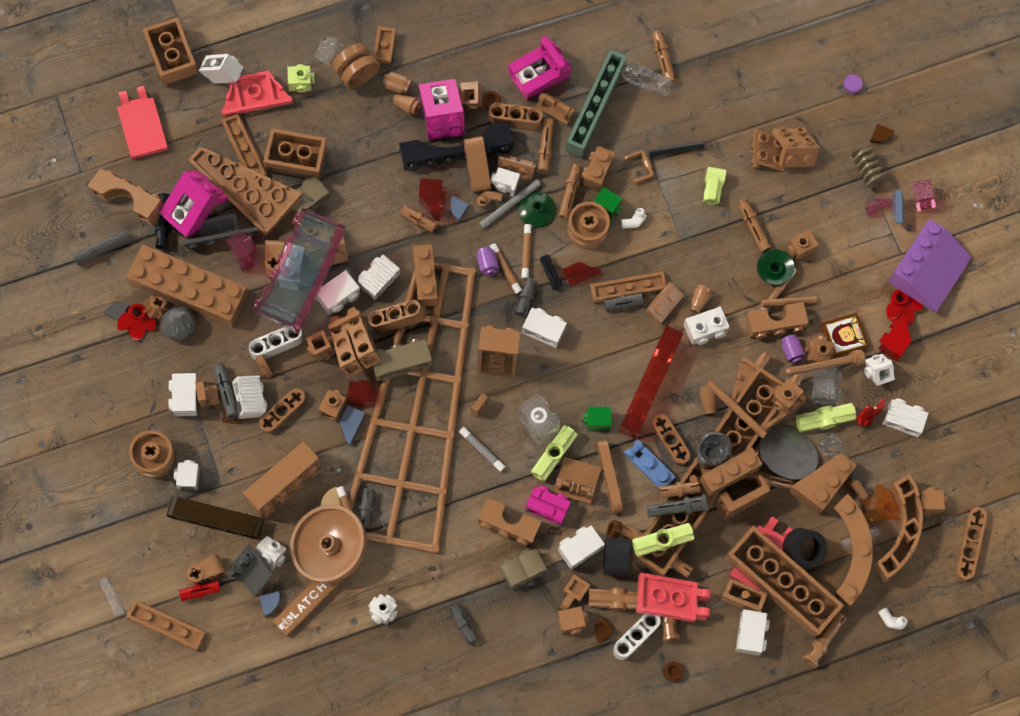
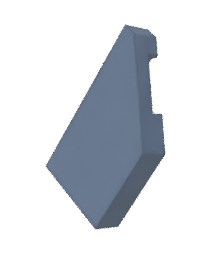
(897, 207)
(351, 422)

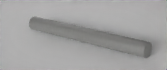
(509, 204)

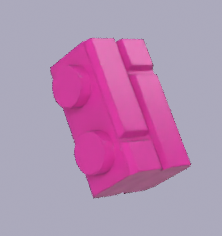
(548, 505)

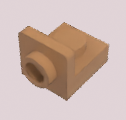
(207, 395)

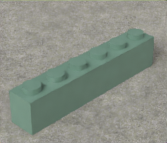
(596, 103)

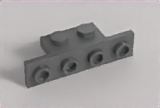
(218, 229)

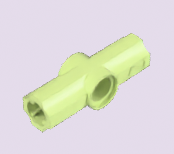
(825, 417)
(561, 444)
(675, 536)

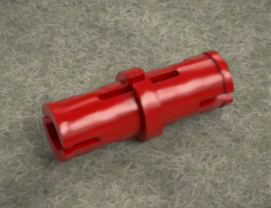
(186, 594)

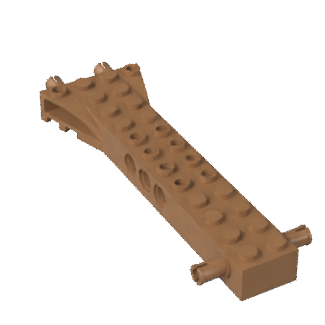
(753, 394)

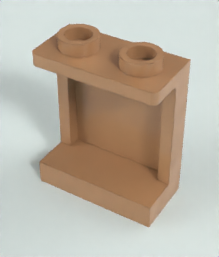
(729, 509)

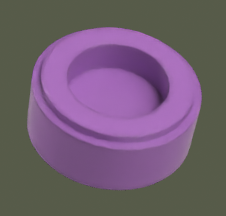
(852, 84)

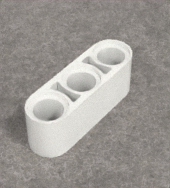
(270, 350)
(632, 644)

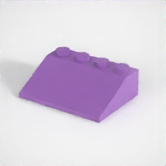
(931, 266)

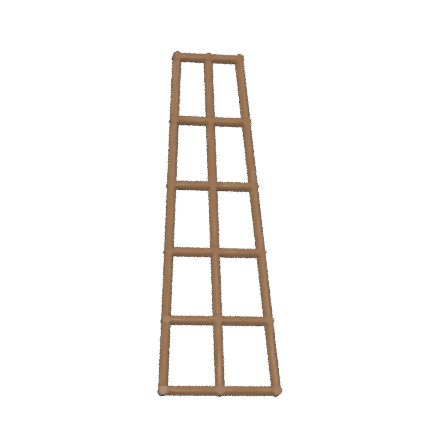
(412, 428)

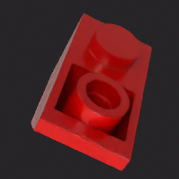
(897, 340)

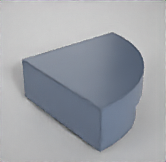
(458, 207)
(270, 602)

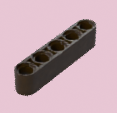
(215, 517)

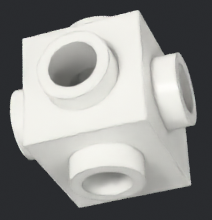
(879, 369)
(271, 552)
(383, 616)

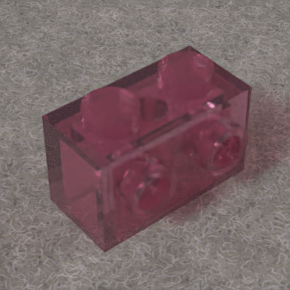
(242, 250)

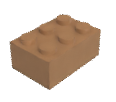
(170, 51)
(295, 154)

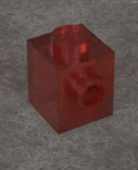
(360, 393)

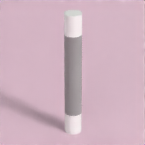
(482, 449)

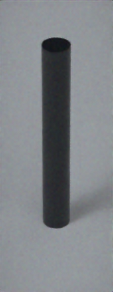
(676, 149)

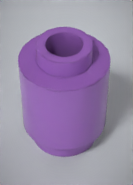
(487, 261)
(793, 349)

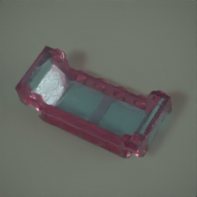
(300, 270)

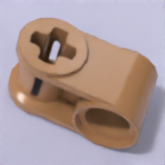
(272, 251)
(208, 570)

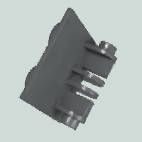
(250, 570)

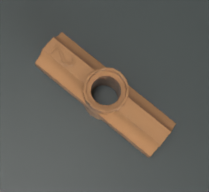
(614, 599)

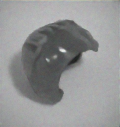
(178, 323)
(714, 449)

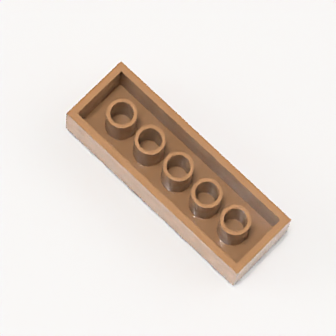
(187, 285)
(784, 581)

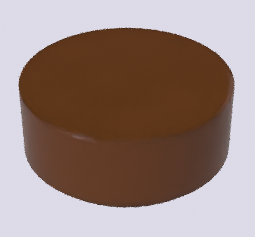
(490, 98)
(614, 529)
(673, 671)

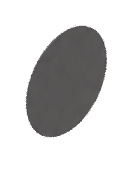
(788, 452)

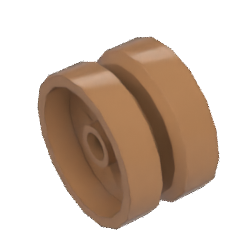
(355, 65)
(588, 225)
(147, 444)

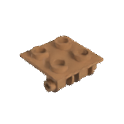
(765, 150)
(577, 480)

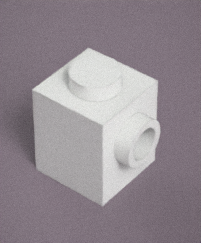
(187, 476)

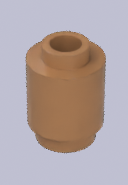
(396, 83)

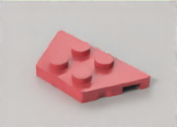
(254, 93)

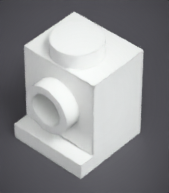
(505, 181)

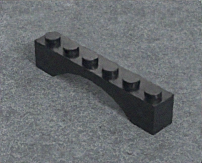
(419, 154)

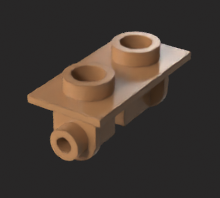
(555, 108)
(524, 167)

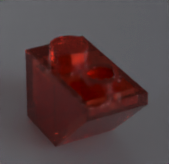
(430, 196)

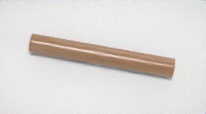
(785, 301)

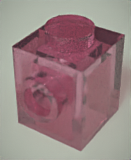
(923, 194)

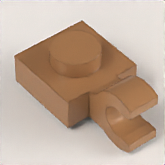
(574, 590)

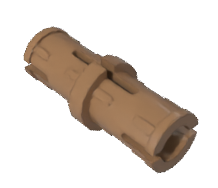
(418, 218)
(679, 489)

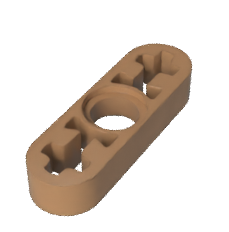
(268, 416)
(673, 454)

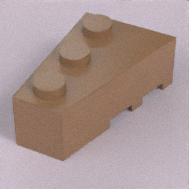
(823, 483)

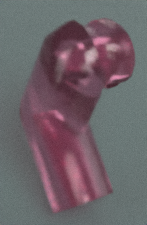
(876, 203)

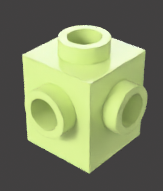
(300, 78)

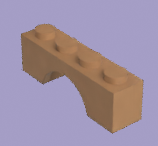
(108, 186)

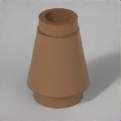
(408, 104)
(700, 298)
(708, 399)

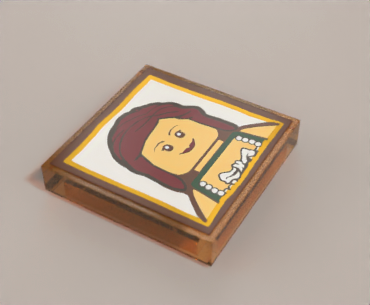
(846, 334)

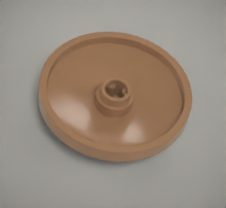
(328, 544)

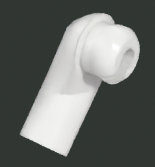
(636, 221)
(892, 622)

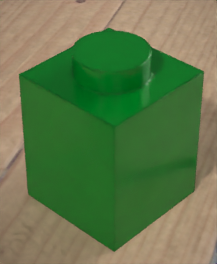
(609, 201)
(597, 418)

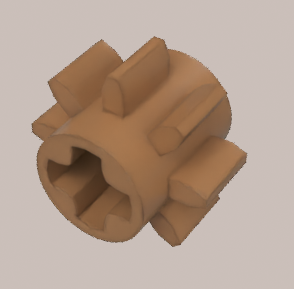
(155, 307)

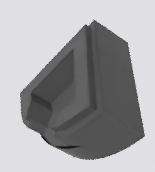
(116, 309)

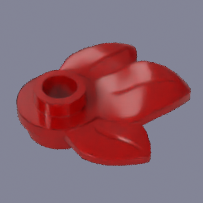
(907, 307)
(136, 324)
(867, 416)

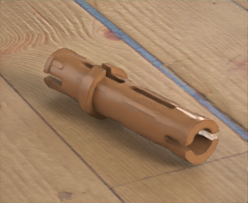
(663, 55)
(548, 126)
(572, 184)
(750, 218)

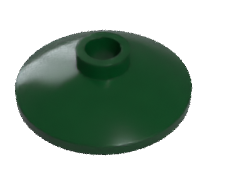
(535, 217)
(779, 260)

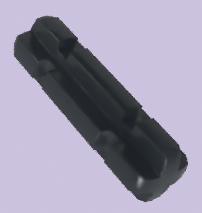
(551, 272)

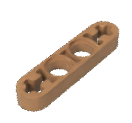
(609, 476)
(967, 542)

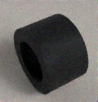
(792, 545)
(616, 556)

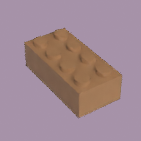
(498, 351)
(282, 480)

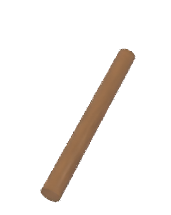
(737, 409)

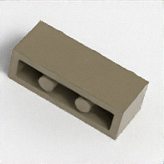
(402, 359)

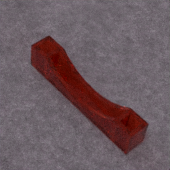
(651, 382)

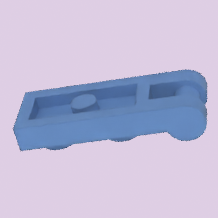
(649, 465)

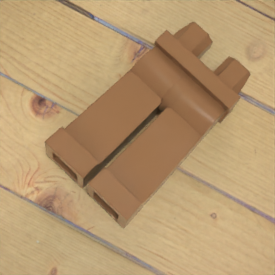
(353, 342)

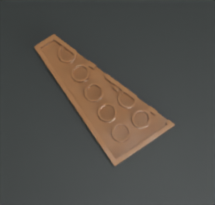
(254, 194)

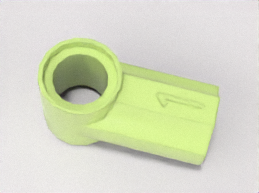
(714, 181)

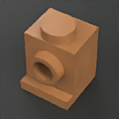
(467, 91)

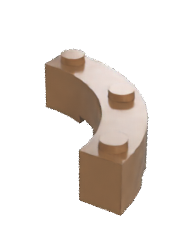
(909, 532)
(861, 549)

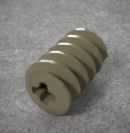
(868, 167)

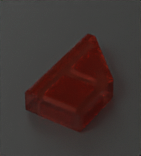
(579, 272)

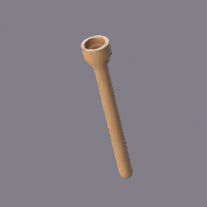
(854, 358)

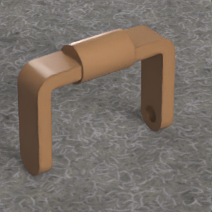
(646, 161)

